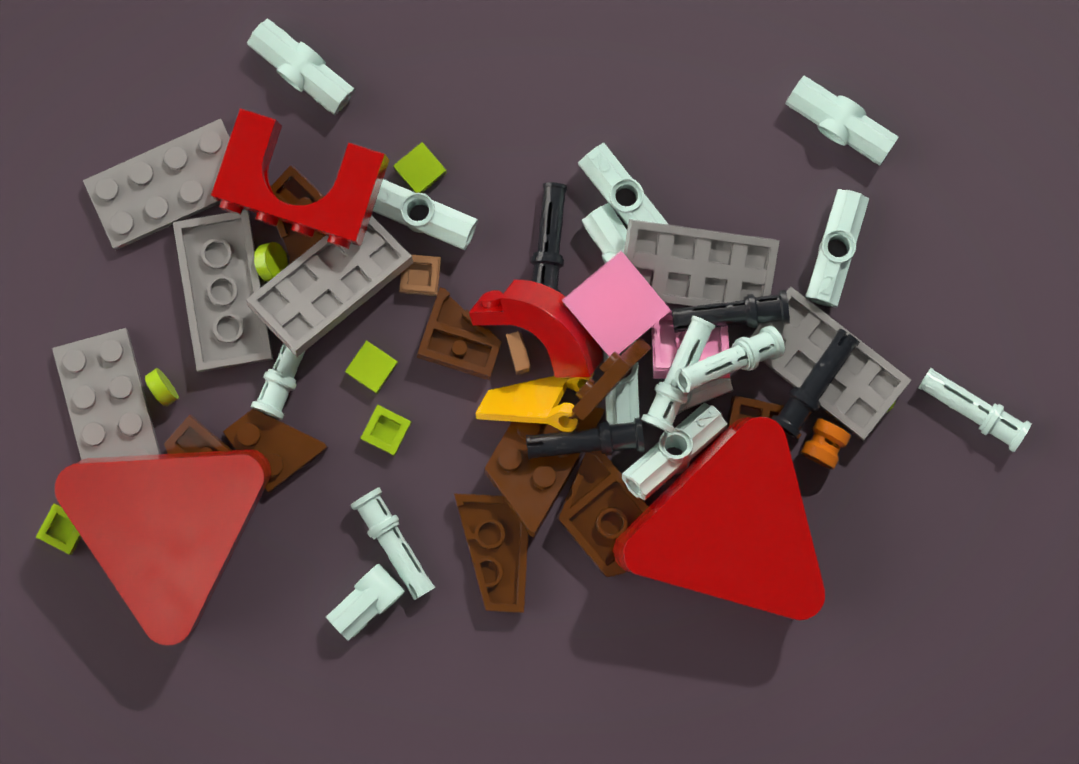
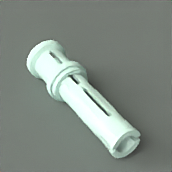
(743, 355)
(278, 384)
(669, 396)
(990, 418)
(384, 528)

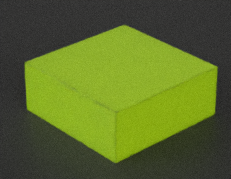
(420, 168)
(371, 367)
(386, 430)
(59, 530)

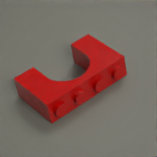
(340, 214)

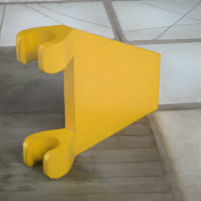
(533, 402)

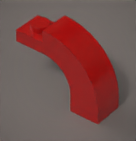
(548, 318)

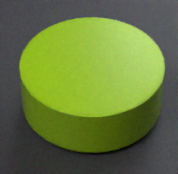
(270, 260)
(161, 387)

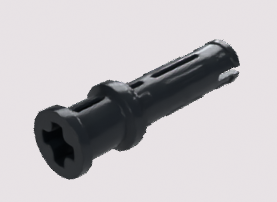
(547, 258)
(748, 311)
(805, 399)
(604, 439)

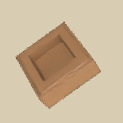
(421, 276)
(518, 352)

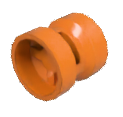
(825, 444)

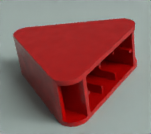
(164, 527)
(732, 527)

